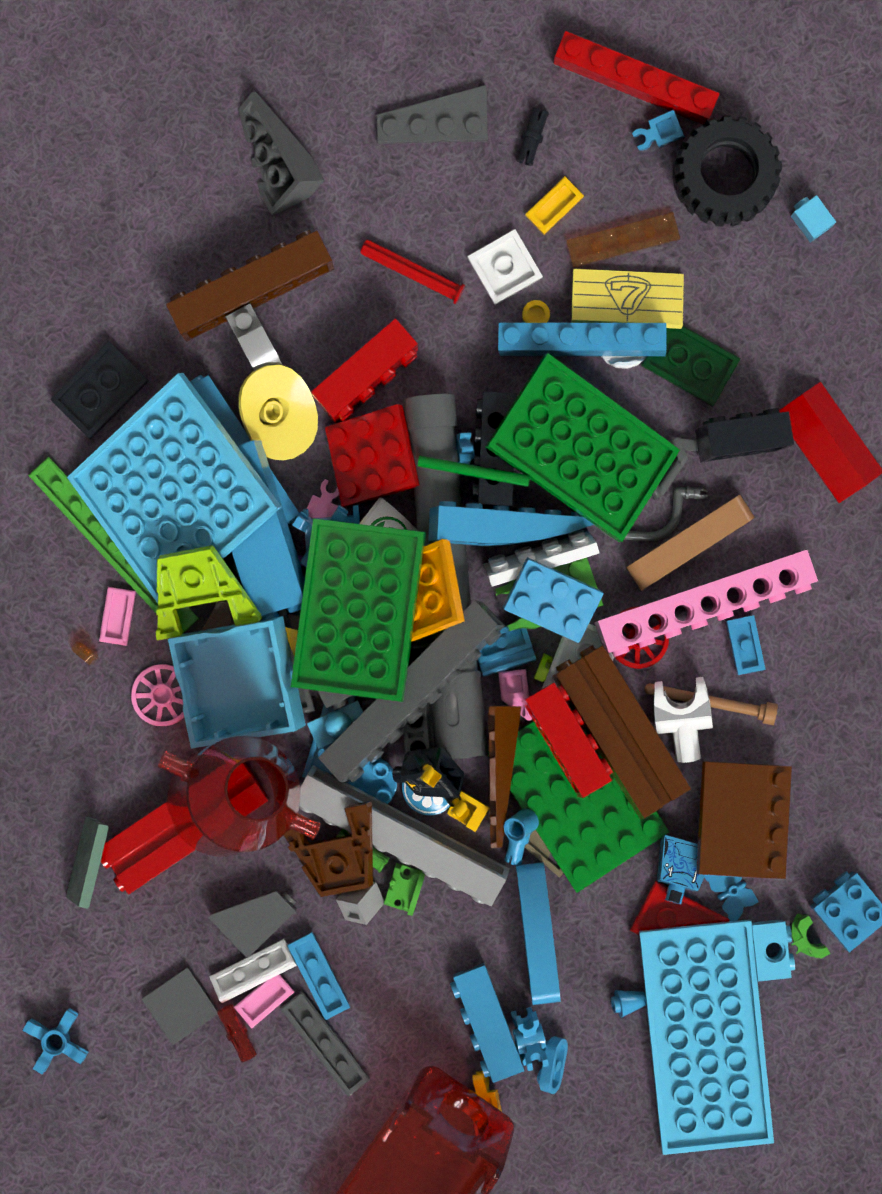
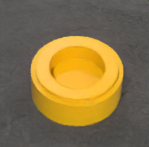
(536, 312)

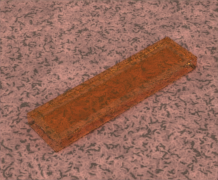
(623, 239)

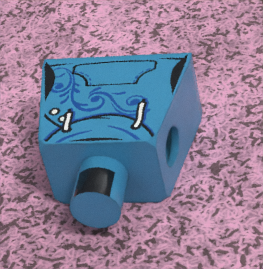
(678, 867)

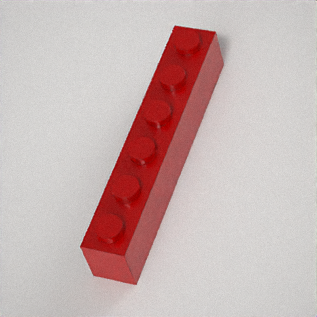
(635, 78)

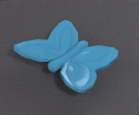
(734, 891)

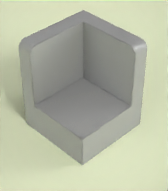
(361, 904)

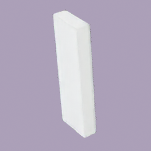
(252, 971)

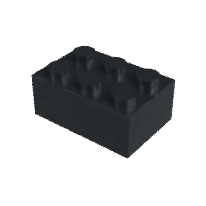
(744, 435)

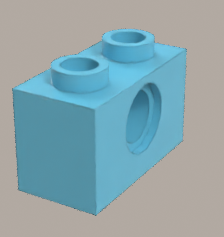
(780, 965)

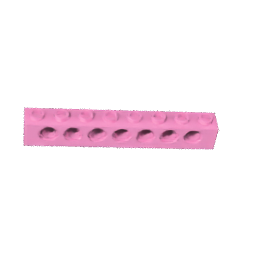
(797, 565)

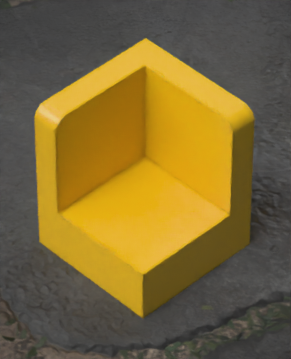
(477, 811)

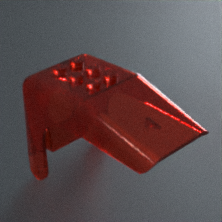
(434, 1142)

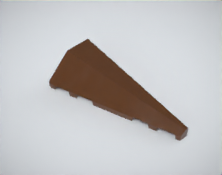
(503, 733)

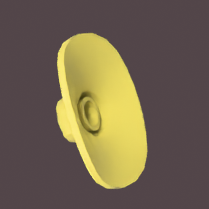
(278, 411)

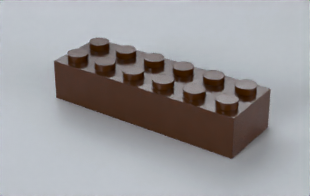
(252, 284)

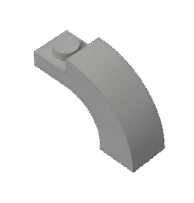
(253, 338)

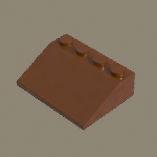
(744, 820)

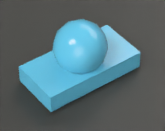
(332, 725)

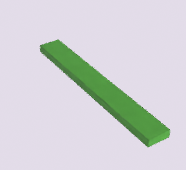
(66, 498)

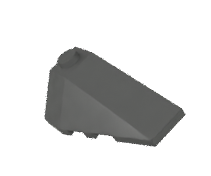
(284, 163)

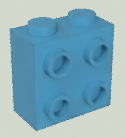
(849, 910)

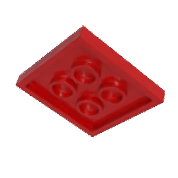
(372, 456)

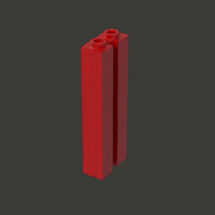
(155, 845)

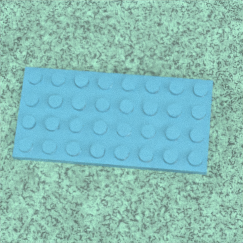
(706, 1037)

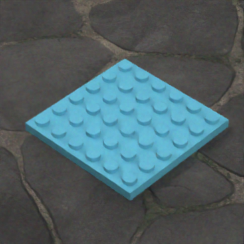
(172, 483)

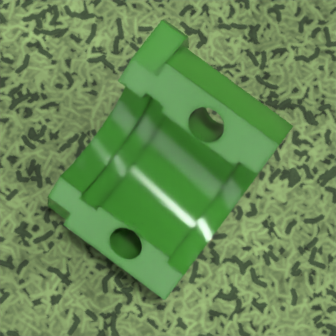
(404, 888)
(799, 931)

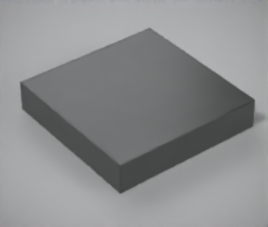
(180, 1005)

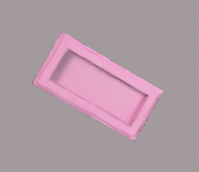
(117, 616)
(263, 1000)

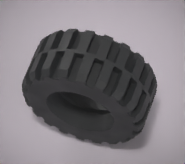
(735, 135)

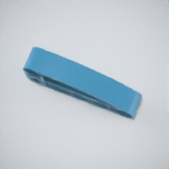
(538, 934)

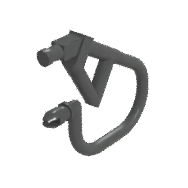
(678, 494)

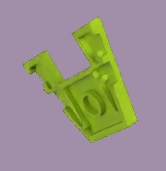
(196, 579)

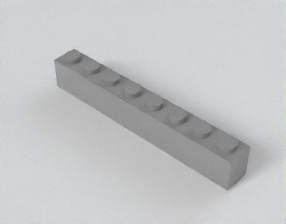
(406, 838)

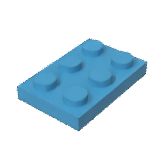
(552, 600)

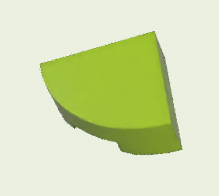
(543, 668)

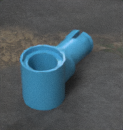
(519, 835)

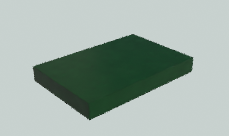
(693, 364)

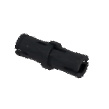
(532, 136)

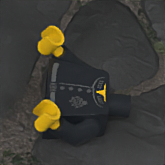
(433, 774)

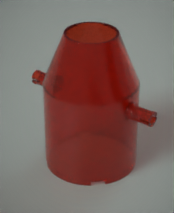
(202, 806)

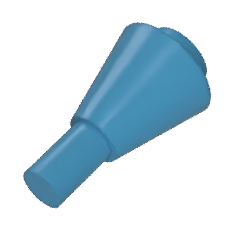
(627, 1002)

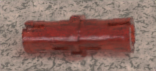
(236, 1033)

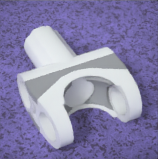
(683, 719)

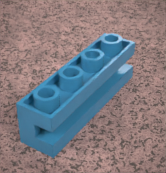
(488, 1023)

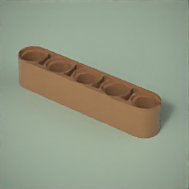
(690, 542)

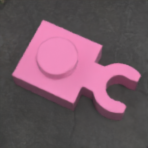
(323, 506)

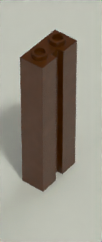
(621, 731)

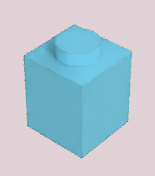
(812, 217)

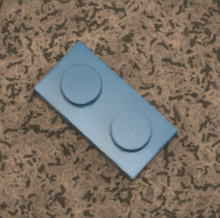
(745, 645)

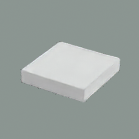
(505, 267)

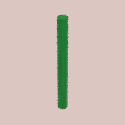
(475, 471)

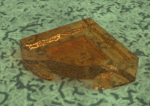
(84, 653)

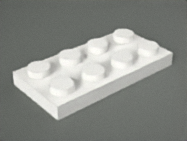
(551, 553)

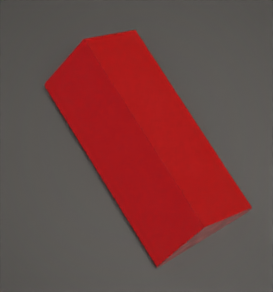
(831, 443)

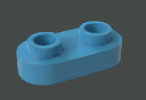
(550, 1077)

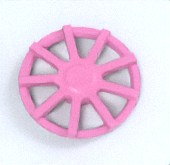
(161, 695)

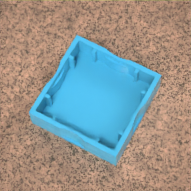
(237, 682)

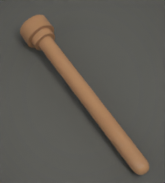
(764, 712)

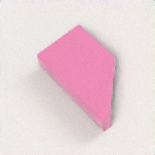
(514, 689)

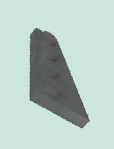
(443, 119)

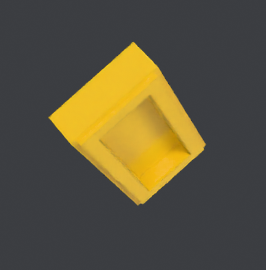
(554, 205)

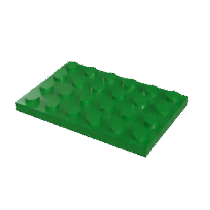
(582, 447)
(358, 609)
(584, 833)

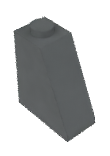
(254, 920)

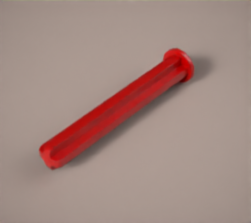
(412, 270)

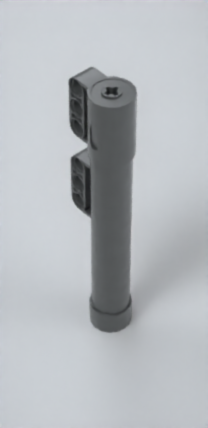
(458, 716)

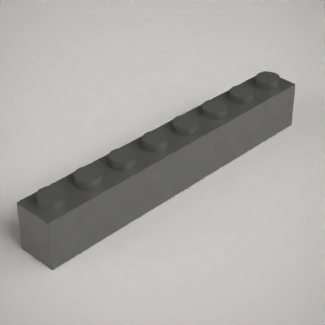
(424, 680)

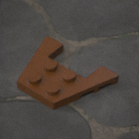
(339, 862)

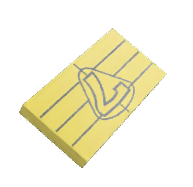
(627, 297)

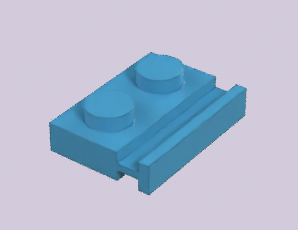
(507, 652)

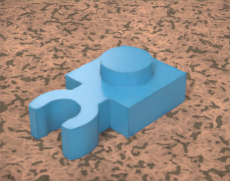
(663, 130)
(465, 449)

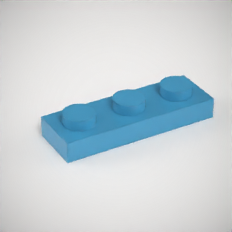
(318, 975)

